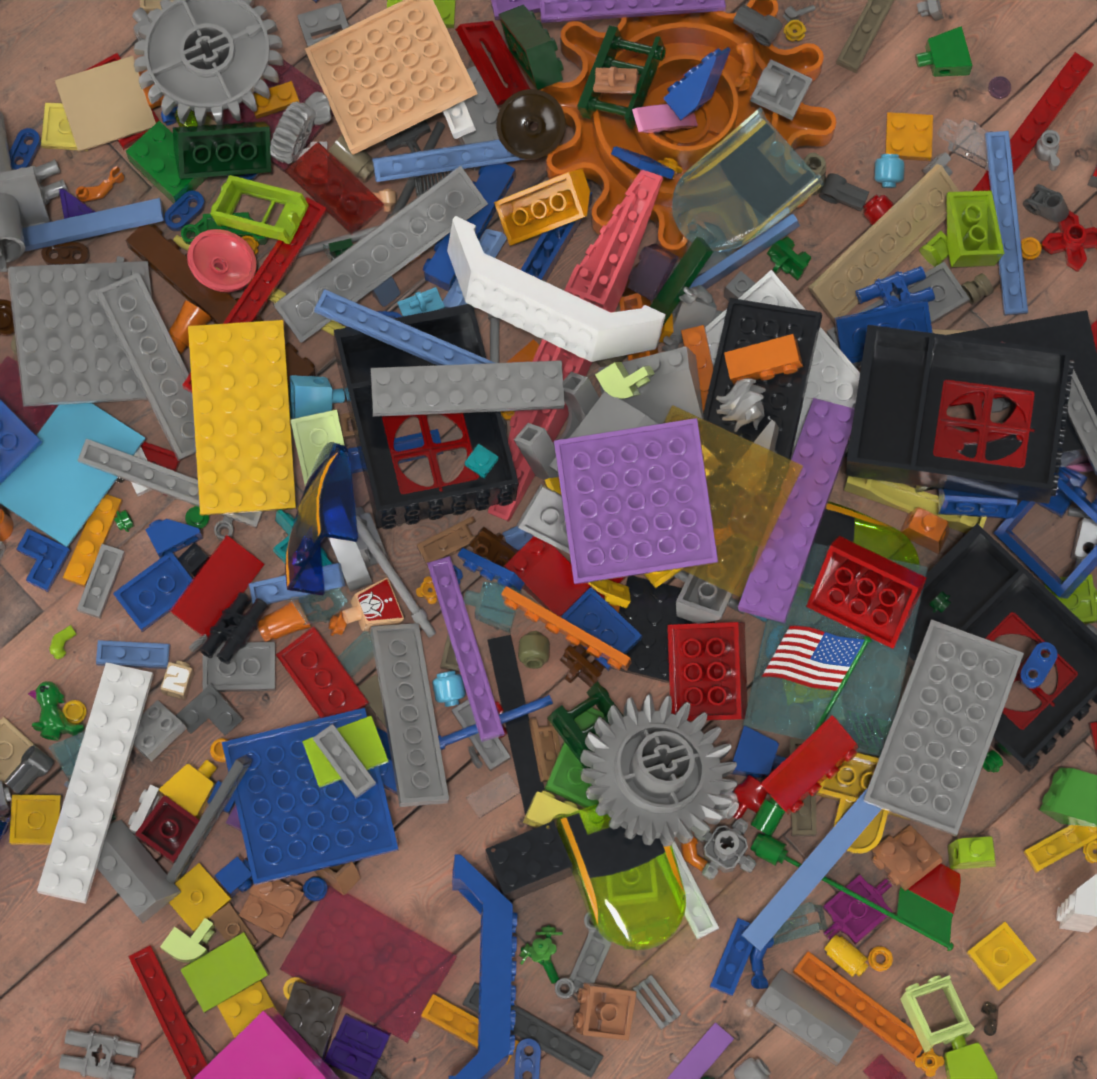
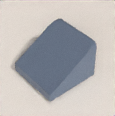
(386, 292)

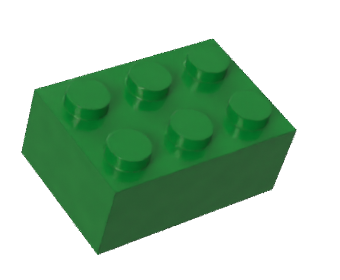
(156, 160)

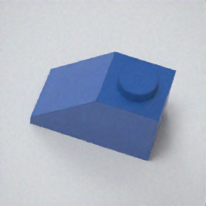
(171, 536)

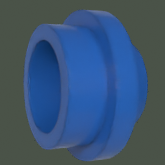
(315, 889)

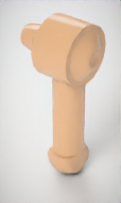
(388, 197)

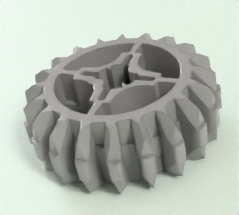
(292, 132)

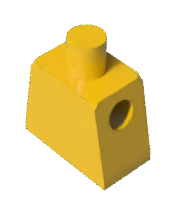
(191, 788)

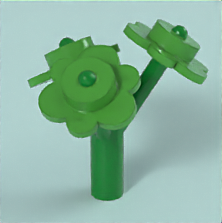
(541, 951)

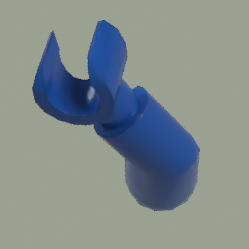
(756, 958)

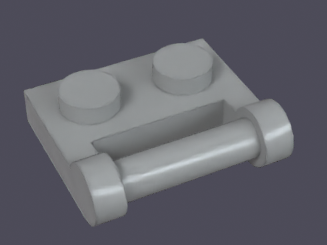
(322, 21)

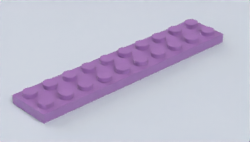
(783, 561)

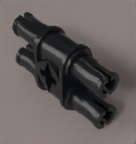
(234, 628)

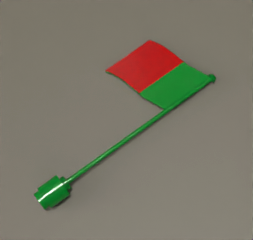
(923, 907)

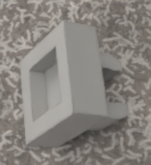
(930, 7)
(941, 159)

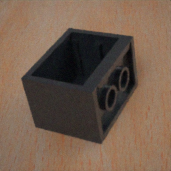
(529, 862)

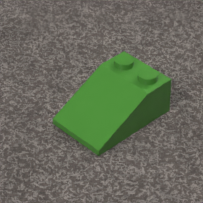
(1072, 798)

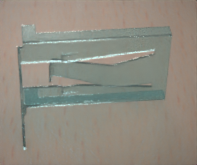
(306, 607)
(805, 931)

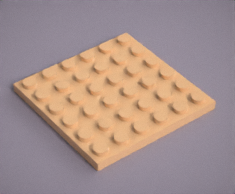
(390, 72)

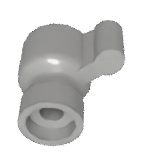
(1047, 148)

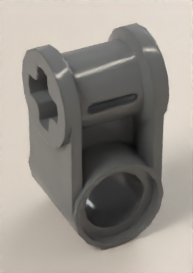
(1047, 204)

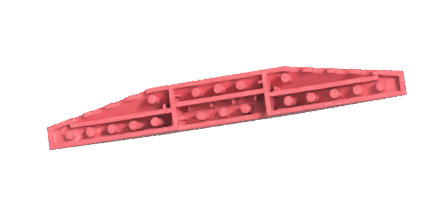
(601, 282)

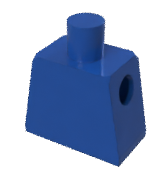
(756, 755)

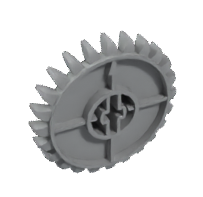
(207, 56)
(644, 790)

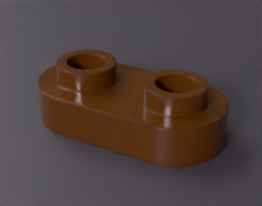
(65, 253)

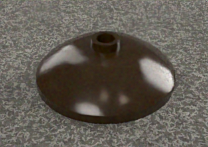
(517, 116)

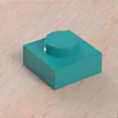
(481, 461)

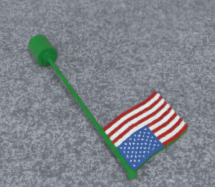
(816, 662)

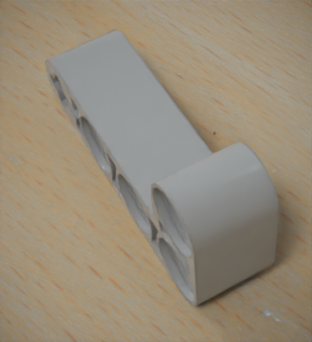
(352, 563)

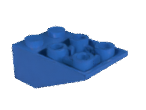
(697, 85)

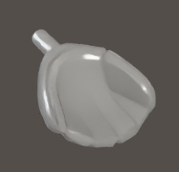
(321, 106)

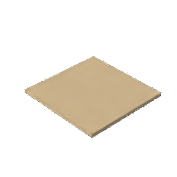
(105, 104)

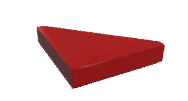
(160, 456)

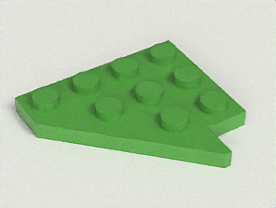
(566, 773)

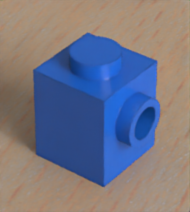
(235, 876)

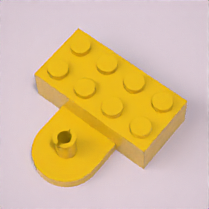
(847, 788)

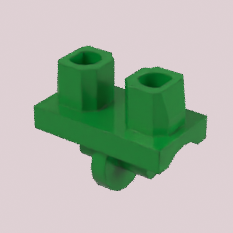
(787, 260)

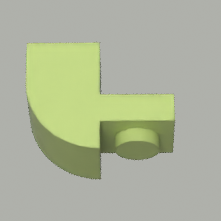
(620, 384)
(189, 949)

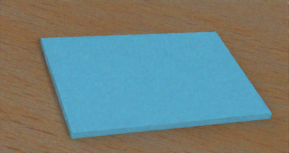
(51, 485)

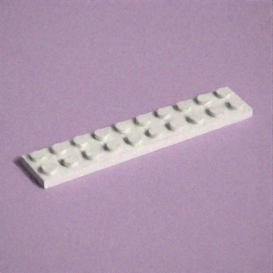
(95, 783)

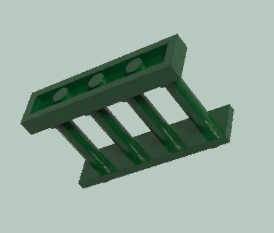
(605, 58)
(566, 727)

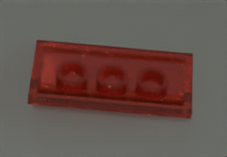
(335, 188)

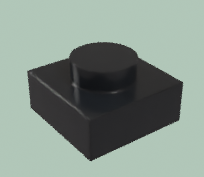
(193, 559)

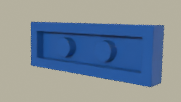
(490, 570)
(733, 960)

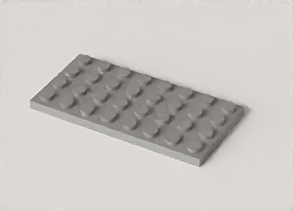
(943, 727)

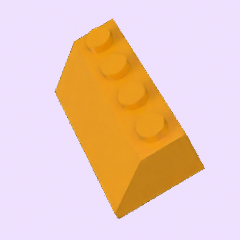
(544, 206)

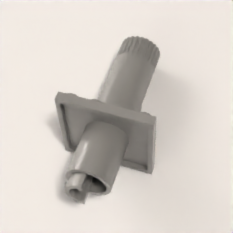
(19, 203)

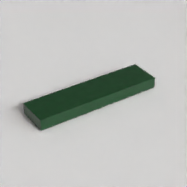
(682, 277)

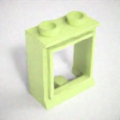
(918, 1020)

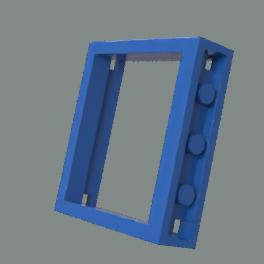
(1061, 588)

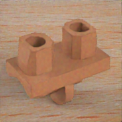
(615, 80)

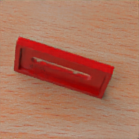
(487, 32)

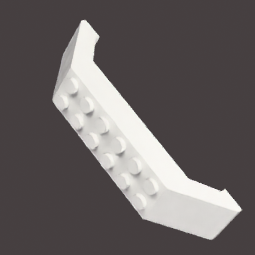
(545, 308)

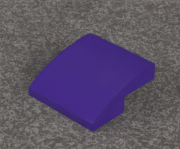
(357, 1047)

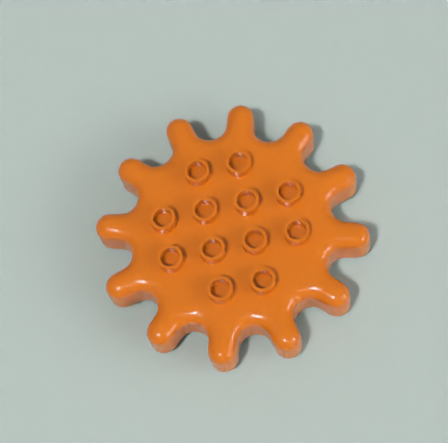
(687, 41)

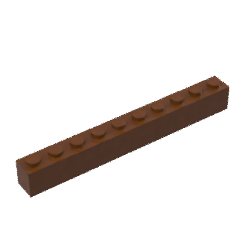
(173, 267)

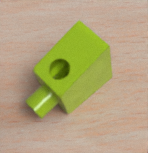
(972, 853)
(967, 1061)

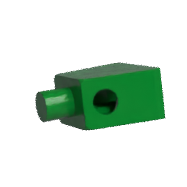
(946, 54)

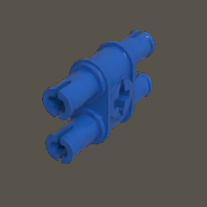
(898, 284)

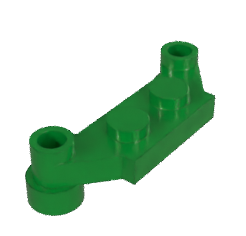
(208, 223)

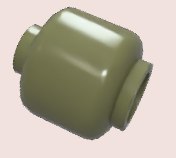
(534, 650)

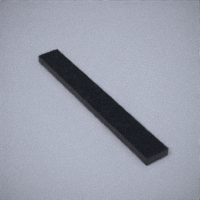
(518, 729)

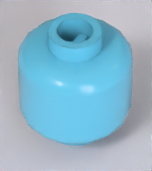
(889, 170)
(448, 688)

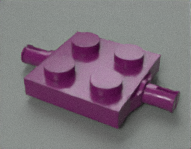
(854, 916)

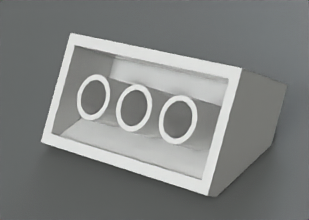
(1080, 908)

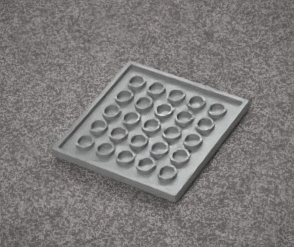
(65, 337)

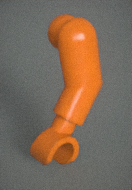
(747, 51)
(88, 194)

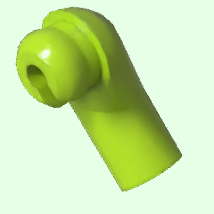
(58, 641)

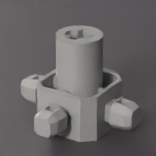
(728, 858)

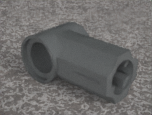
(762, 27)
(838, 190)
(33, 764)

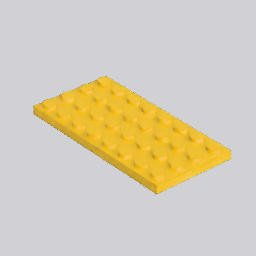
(241, 417)

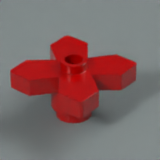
(1072, 240)

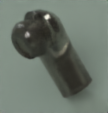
(991, 1022)

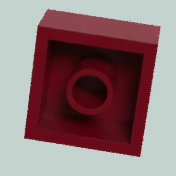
(167, 829)

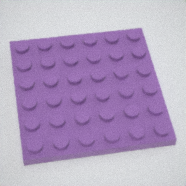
(636, 501)

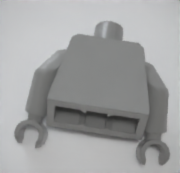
(693, 310)

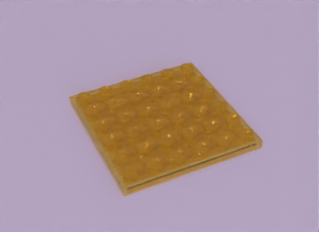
(746, 500)

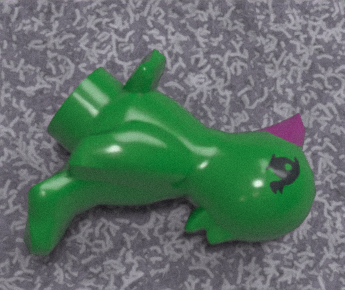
(52, 720)

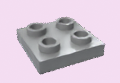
(781, 89)
(157, 730)

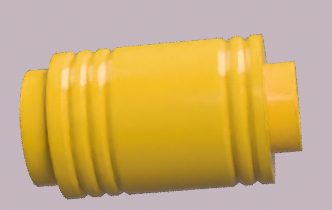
(846, 956)

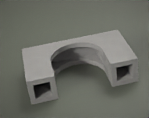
(534, 440)

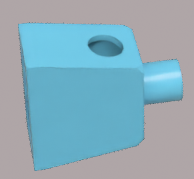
(312, 395)

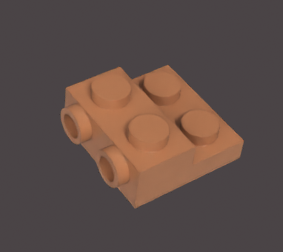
(905, 857)
(273, 906)
(604, 1011)

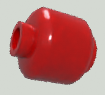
(876, 208)

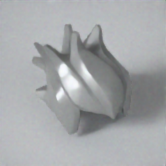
(743, 403)

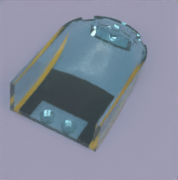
(742, 186)

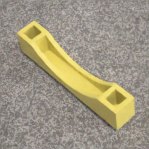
(906, 499)

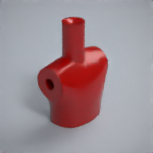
(749, 795)

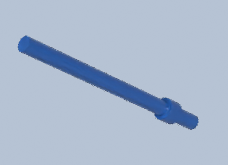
(504, 717)

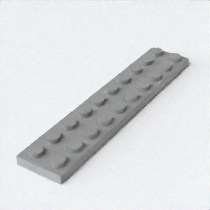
(382, 251)

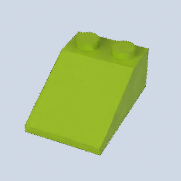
(973, 229)

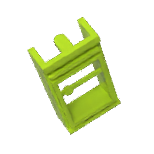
(287, 222)

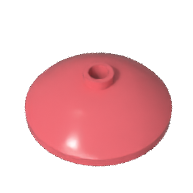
(226, 252)

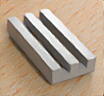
(643, 985)

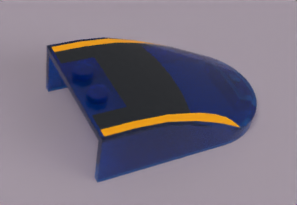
(323, 511)

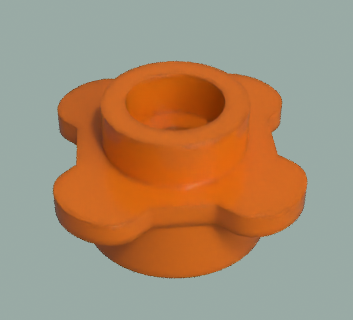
(337, 624)

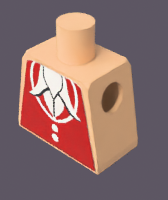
(374, 607)

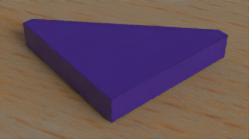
(73, 206)

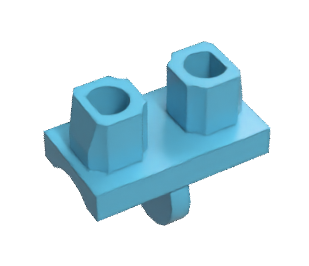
(421, 302)

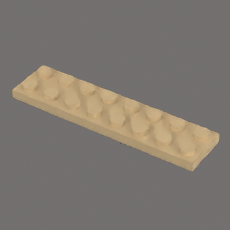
(885, 243)

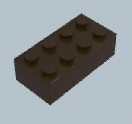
(313, 1014)

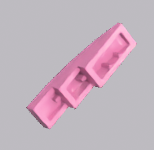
(660, 118)

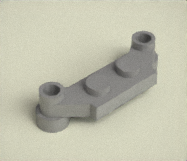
(588, 962)

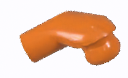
(690, 855)

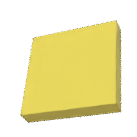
(56, 129)

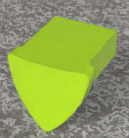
(936, 249)

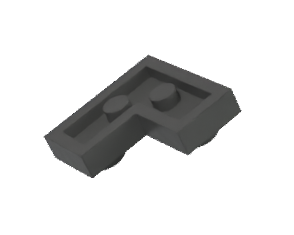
(210, 705)

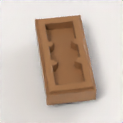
(230, 924)

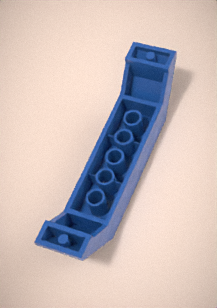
(496, 970)

